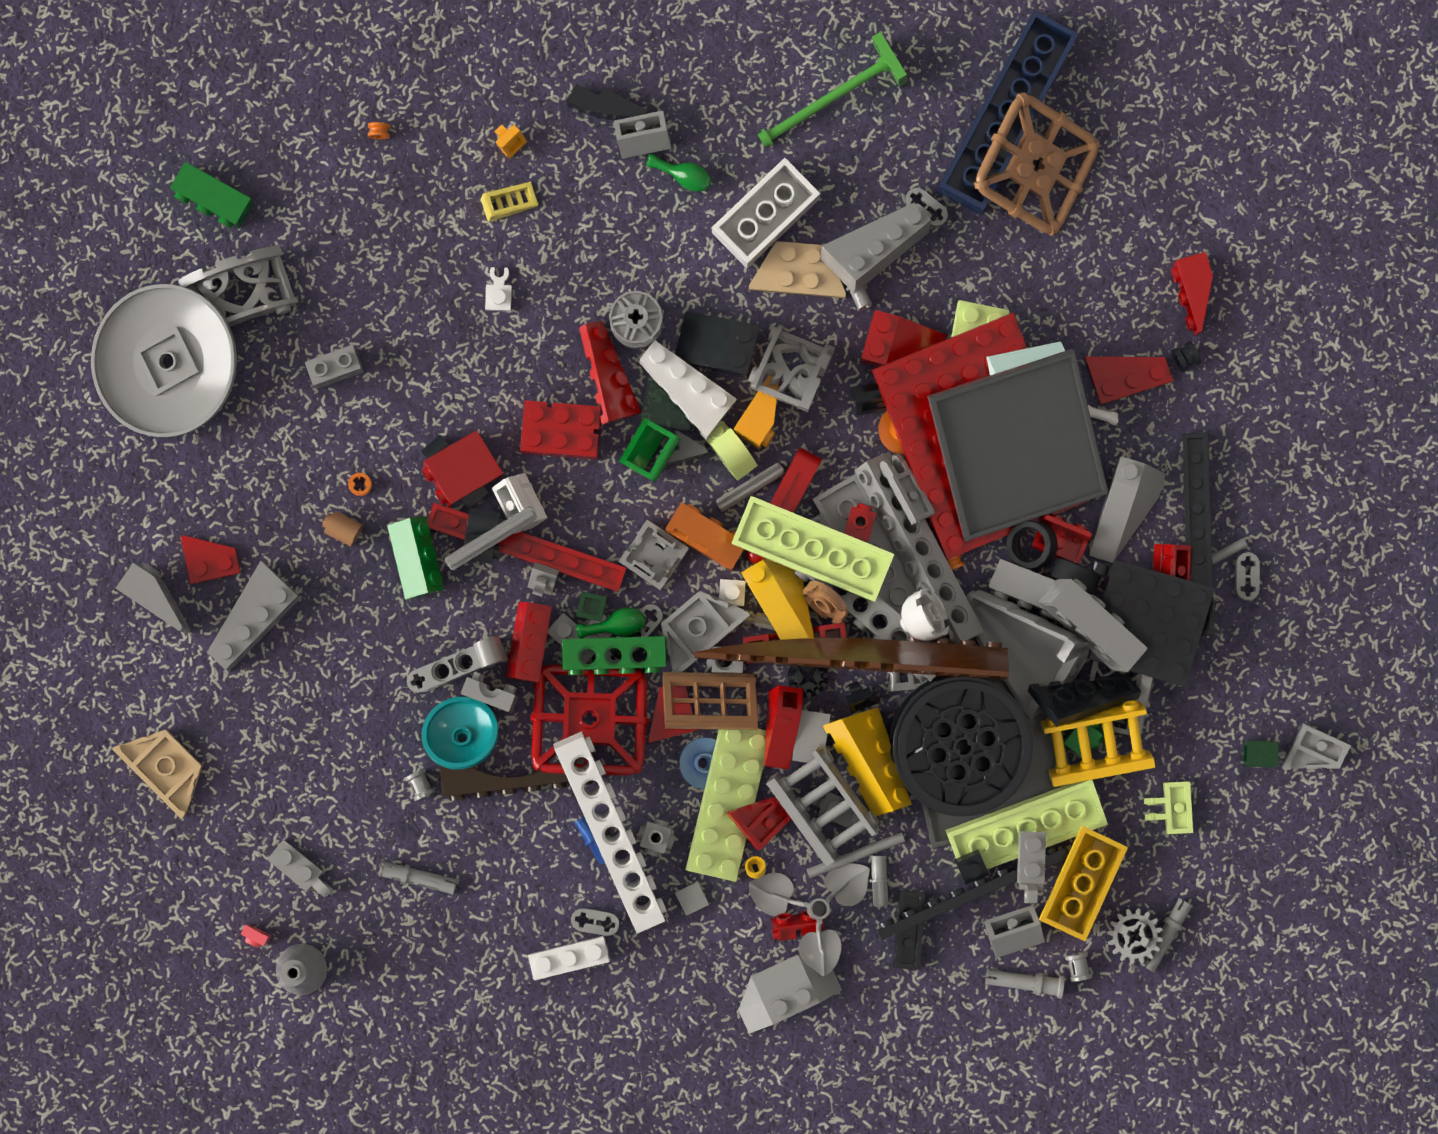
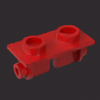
(785, 925)

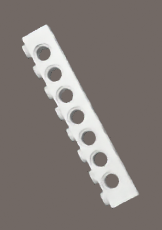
(641, 916)

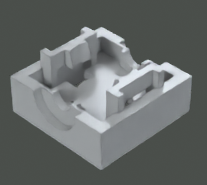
(662, 561)
(498, 698)

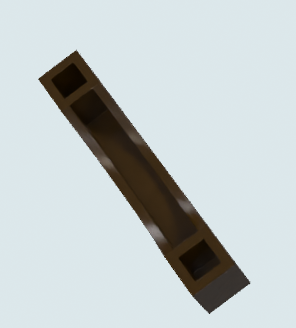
(470, 780)

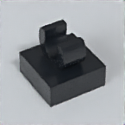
(859, 698)

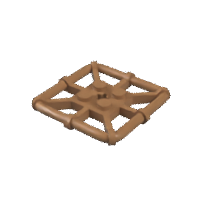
(1022, 168)

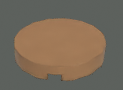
(825, 601)

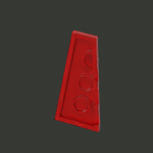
(611, 381)

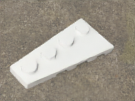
(688, 388)

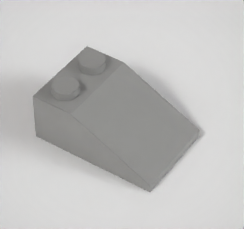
(150, 591)

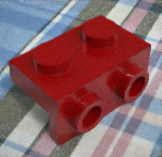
(1071, 538)

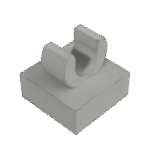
(542, 579)

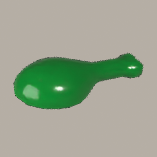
(688, 175)
(621, 623)

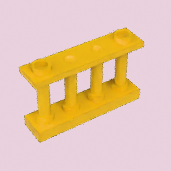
(1113, 763)

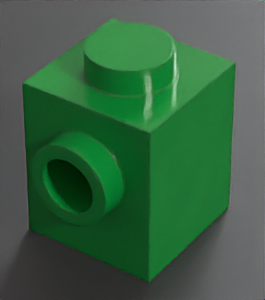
(1095, 735)

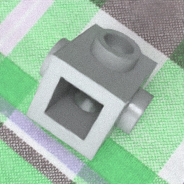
(658, 826)

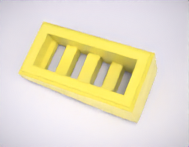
(511, 209)

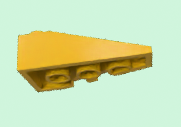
(781, 598)

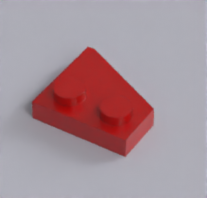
(209, 560)
(658, 729)

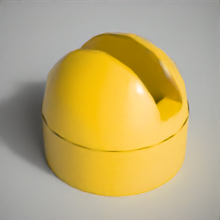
(761, 867)

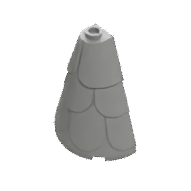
(1036, 647)

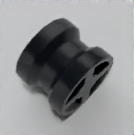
(1186, 356)

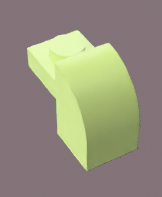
(731, 451)

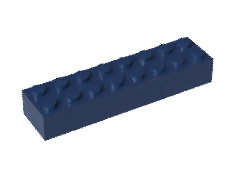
(1029, 70)

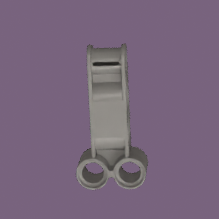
(483, 653)

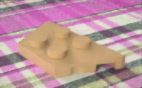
(797, 270)
(164, 767)

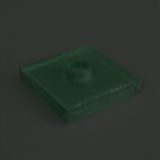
(661, 409)

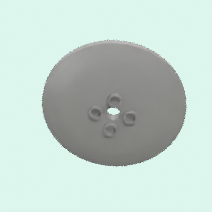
(131, 353)

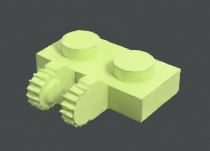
(1177, 808)

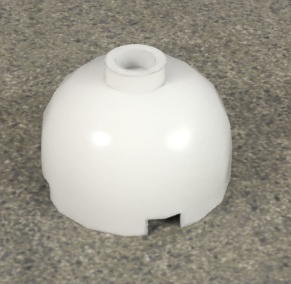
(924, 616)

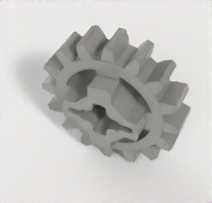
(1130, 947)

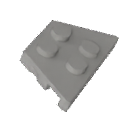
(699, 627)

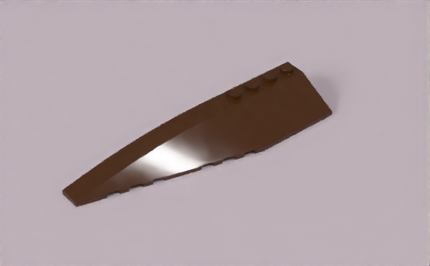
(875, 655)

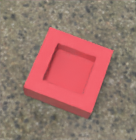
(255, 936)

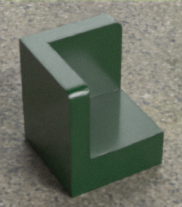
(591, 606)
(1260, 754)

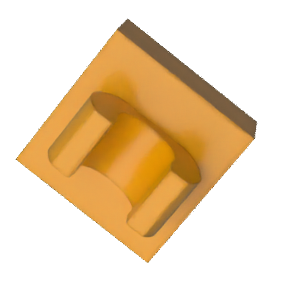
(510, 140)

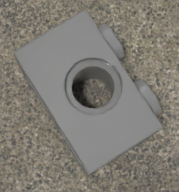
(334, 367)

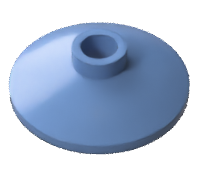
(689, 760)

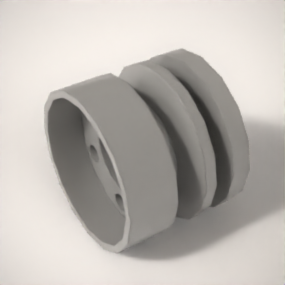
(641, 334)

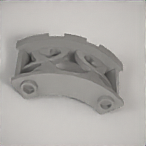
(258, 260)
(803, 388)

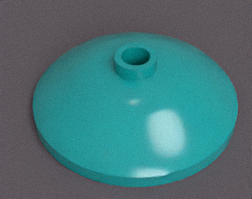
(458, 719)

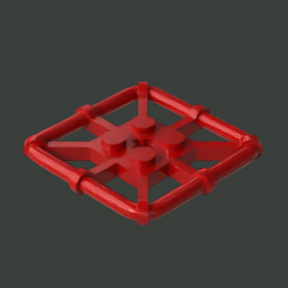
(600, 732)

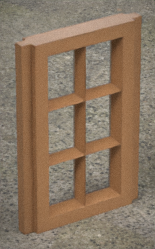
(709, 721)

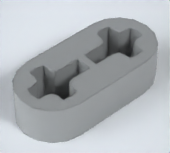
(930, 203)
(1240, 576)
(596, 915)

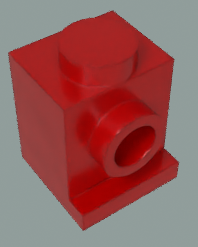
(863, 532)

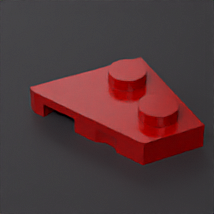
(760, 820)

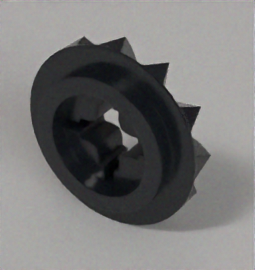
(809, 689)

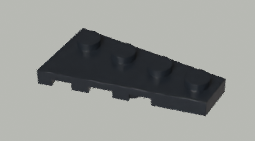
(1082, 697)

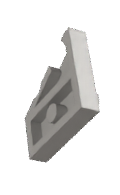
(1315, 750)

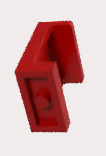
(461, 469)

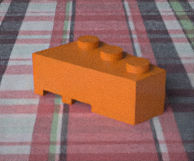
(704, 535)

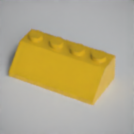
(1083, 883)

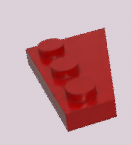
(1126, 376)

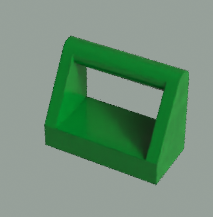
(644, 446)

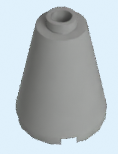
(310, 967)

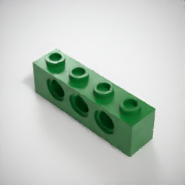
(653, 646)

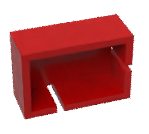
(560, 430)

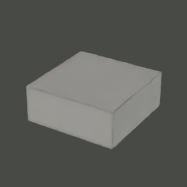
(692, 898)

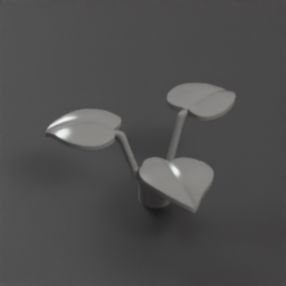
(822, 948)

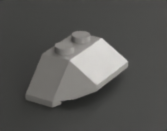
(784, 992)

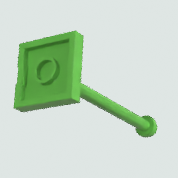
(885, 63)

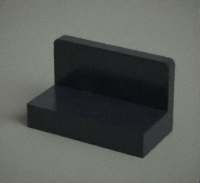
(868, 399)

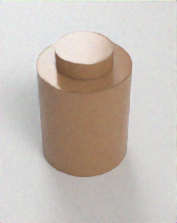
(342, 528)

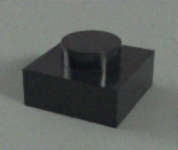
(971, 867)

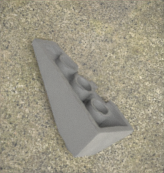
(1130, 498)

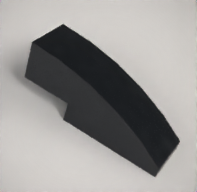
(604, 106)

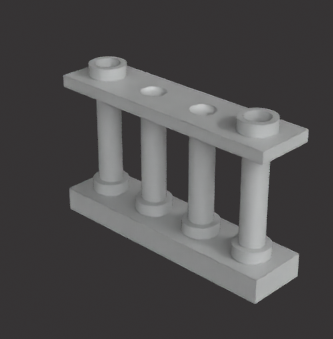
(812, 827)

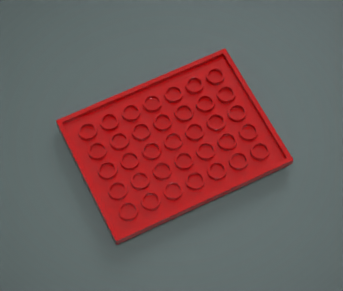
(905, 390)

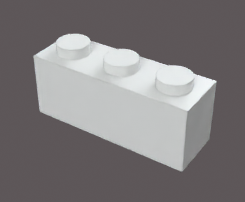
(569, 957)

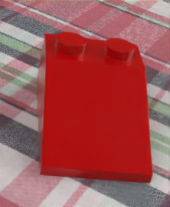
(895, 337)

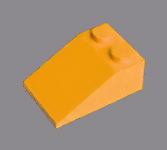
(758, 419)

